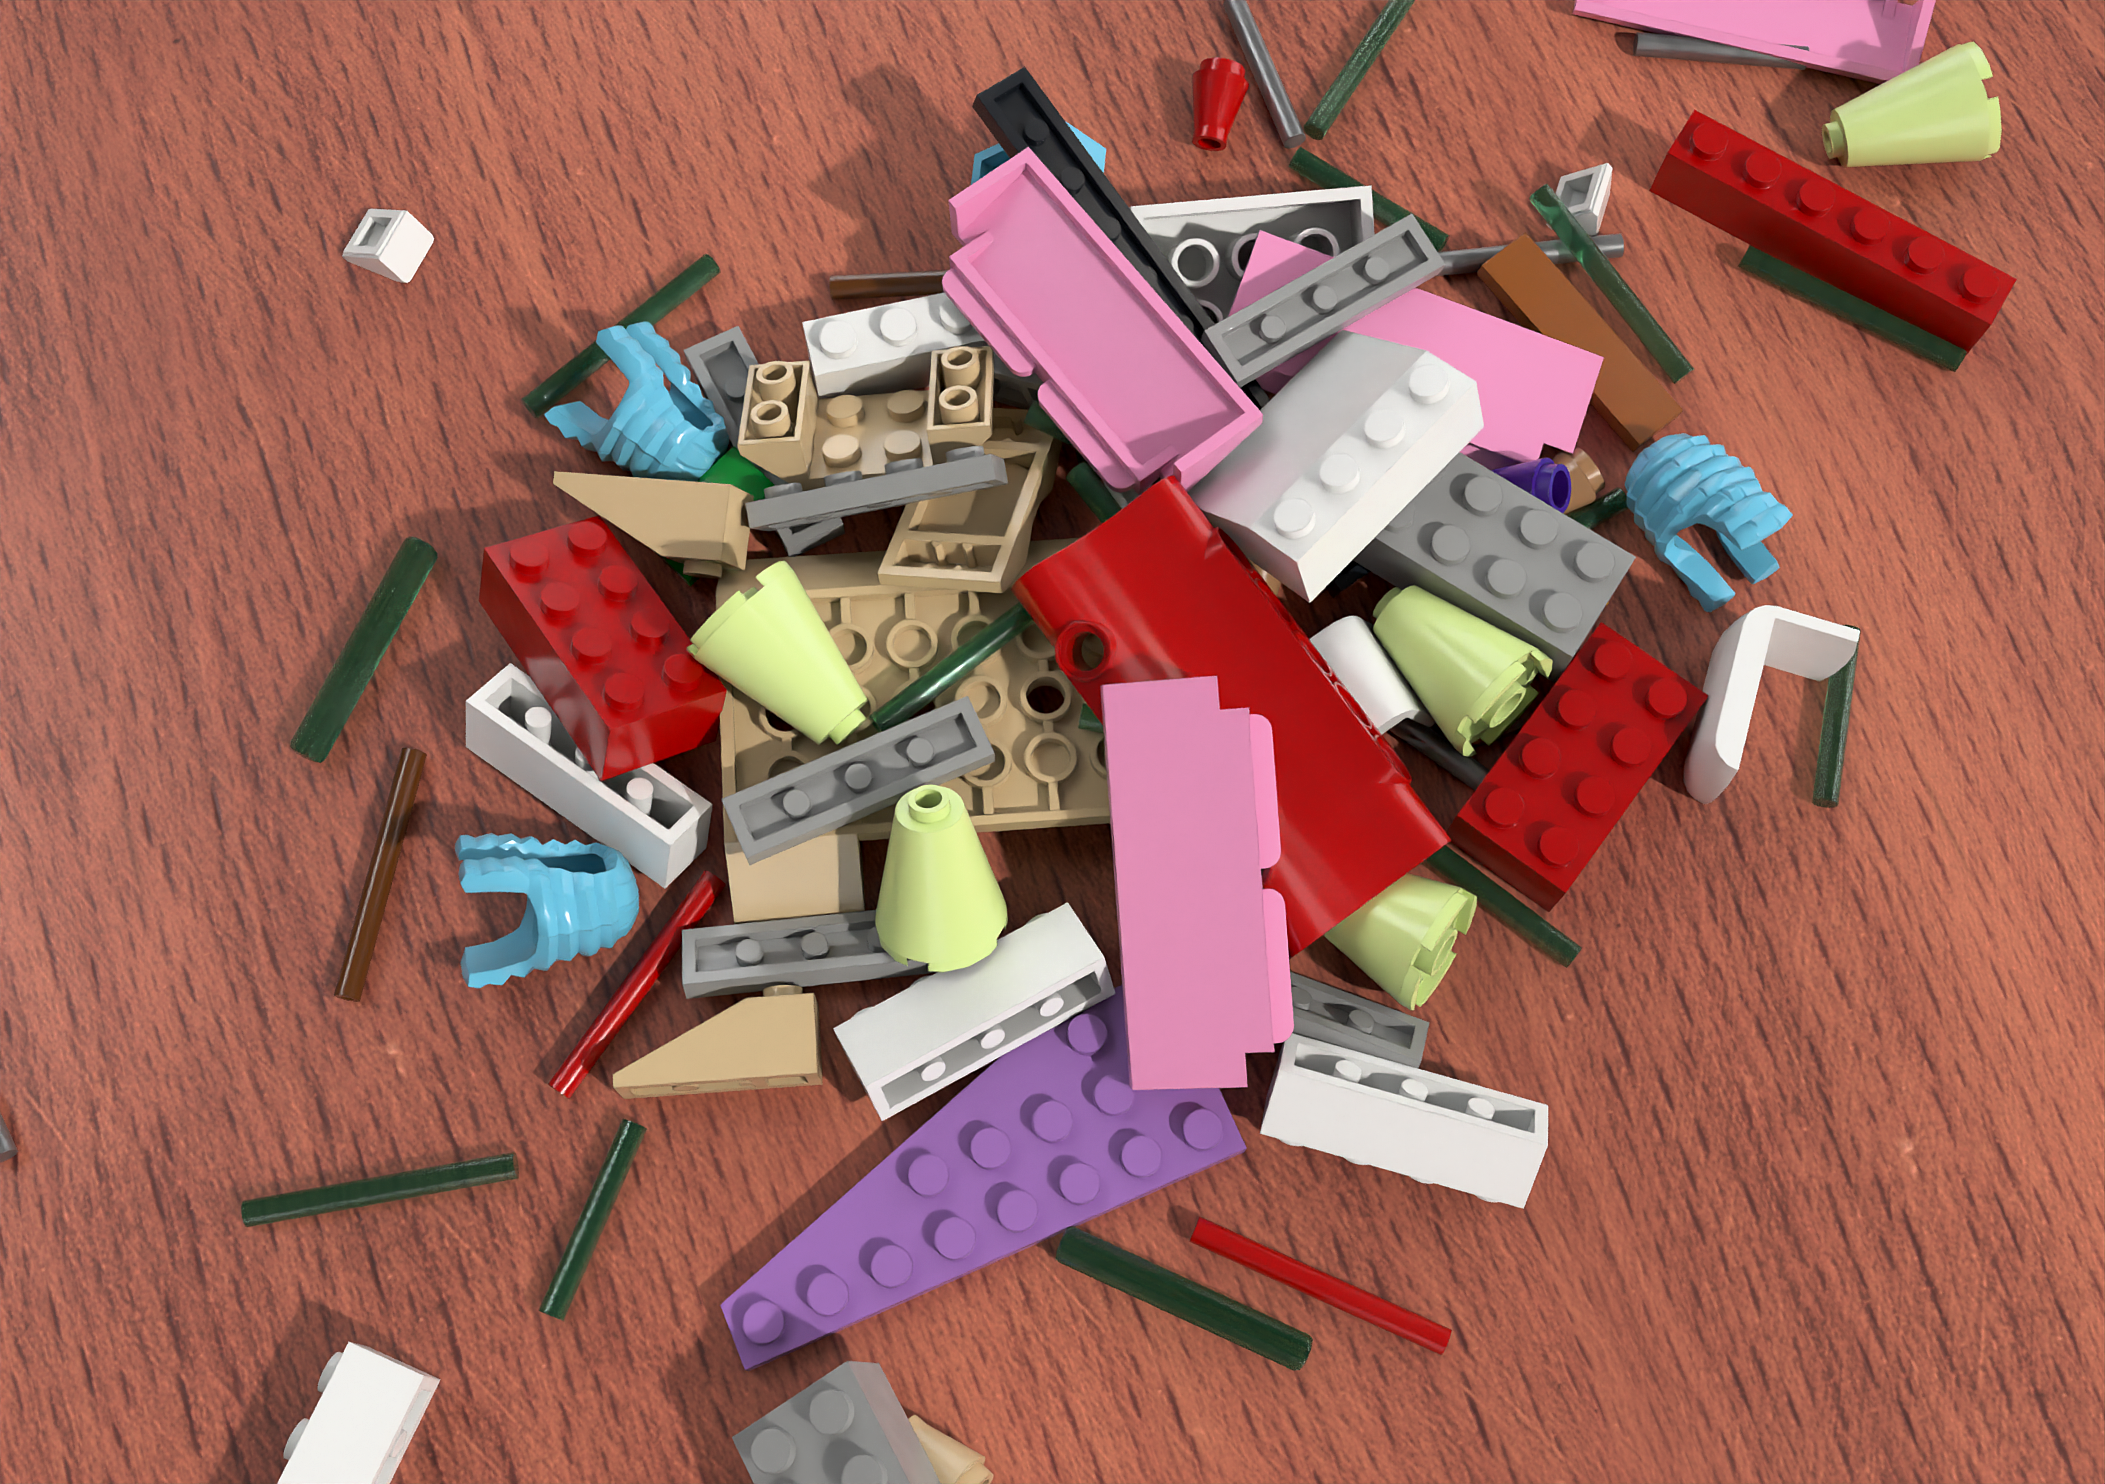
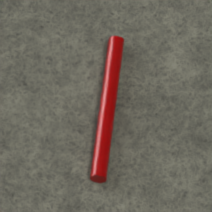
(636, 985)
(1321, 1286)

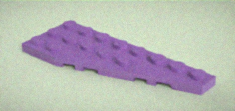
(1001, 1167)

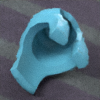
(651, 429)
(1694, 482)
(575, 901)

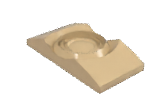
(978, 535)

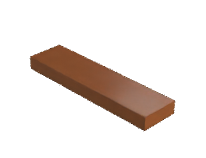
(1550, 305)

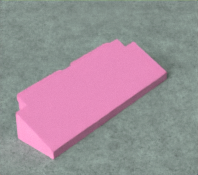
(1843, 36)
(1109, 351)
(1526, 382)
(1188, 849)

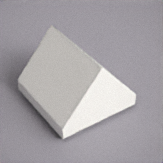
(1586, 195)

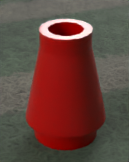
(1217, 97)

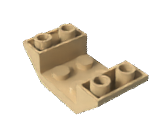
(812, 437)

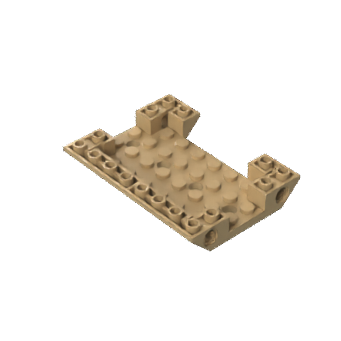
(890, 637)

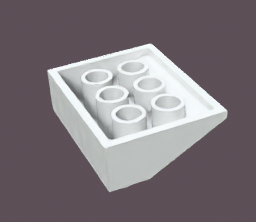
(1215, 237)
(1339, 457)

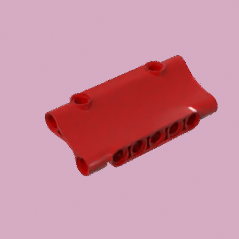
(1189, 604)

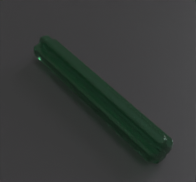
(364, 650)
(1184, 1298)

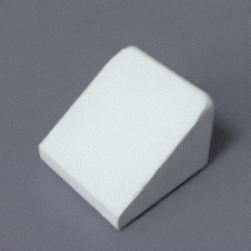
(389, 244)

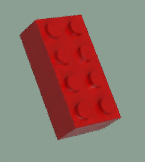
(600, 646)
(1575, 767)

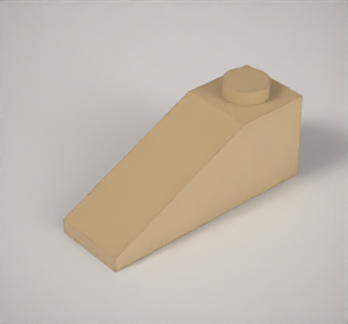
(678, 519)
(745, 1047)

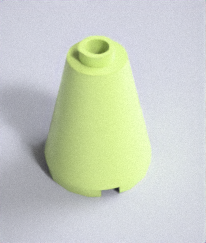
(1921, 115)
(782, 657)
(1458, 665)
(937, 885)
(1407, 936)

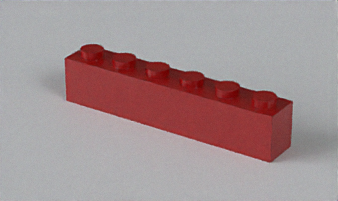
(1830, 232)

